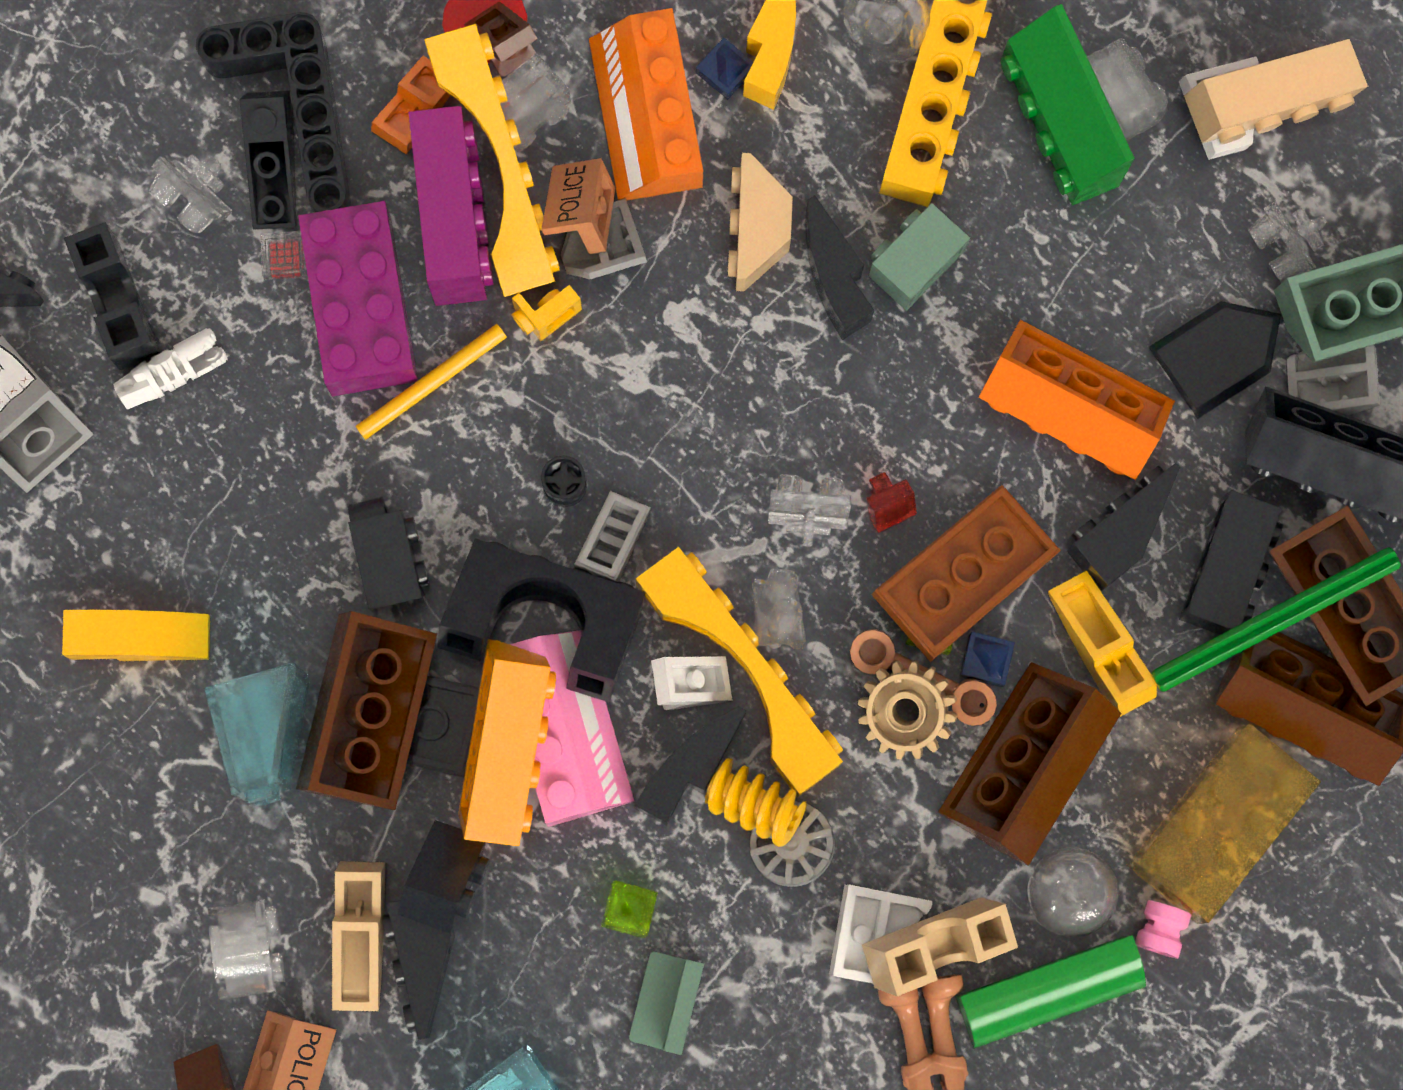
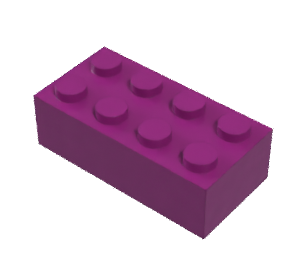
(448, 210)
(357, 298)

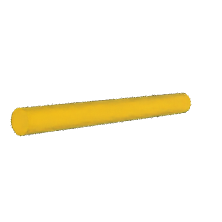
(430, 381)

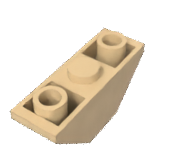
(760, 222)

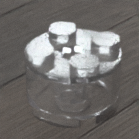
(245, 950)

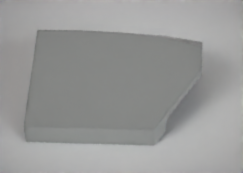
(621, 252)
(1338, 383)

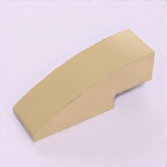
(358, 936)

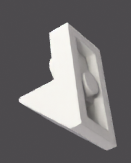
(691, 681)

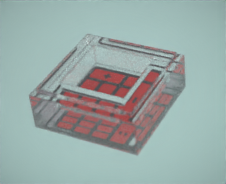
(282, 255)

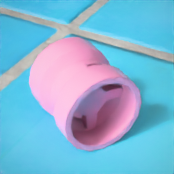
(1162, 929)

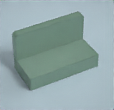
(666, 1002)

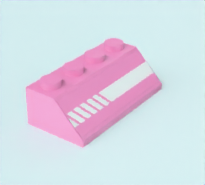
(581, 754)

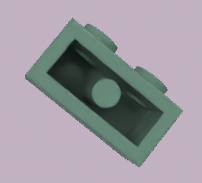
(918, 255)

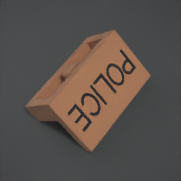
(580, 200)
(289, 1054)

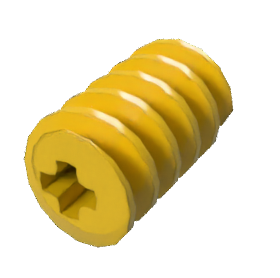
(753, 804)

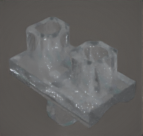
(177, 180)
(1275, 226)
(809, 511)
(778, 610)

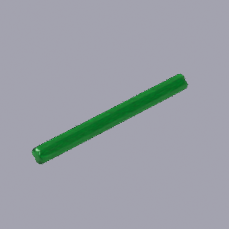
(1276, 619)

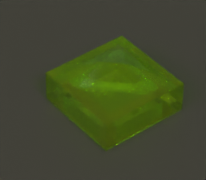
(629, 909)

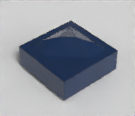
(724, 68)
(987, 659)

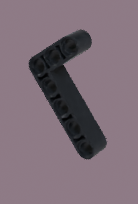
(306, 99)

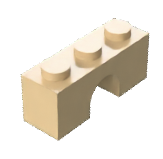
(912, 954)

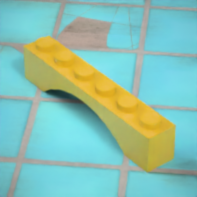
(464, 73)
(684, 598)

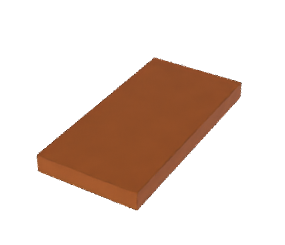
(965, 573)

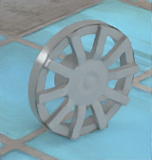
(796, 851)

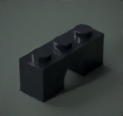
(114, 296)

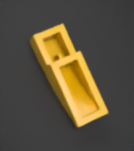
(772, 45)
(135, 635)
(1103, 643)

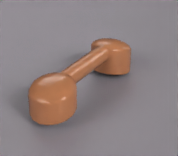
(876, 650)

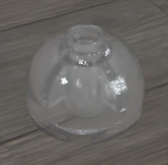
(888, 26)
(1072, 892)

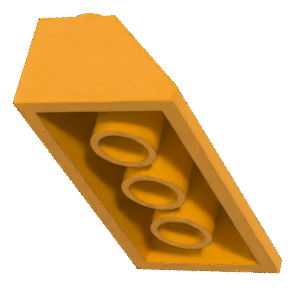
(505, 744)

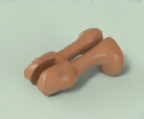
(944, 1058)

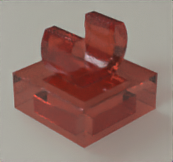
(890, 502)

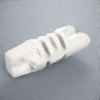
(170, 369)

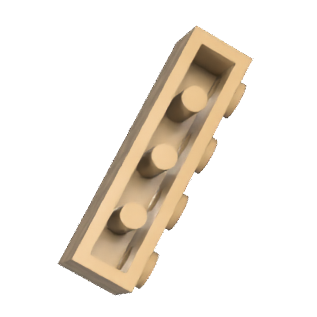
(1276, 91)

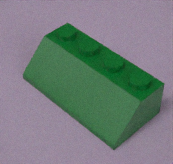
(1067, 107)

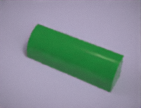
(1052, 991)

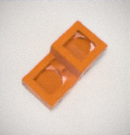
(415, 92)

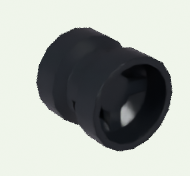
(563, 472)

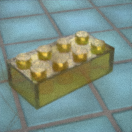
(1224, 823)

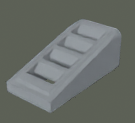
(590, 553)

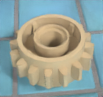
(890, 727)

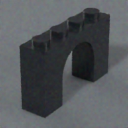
(502, 577)

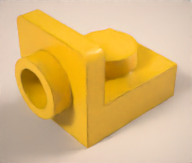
(553, 312)

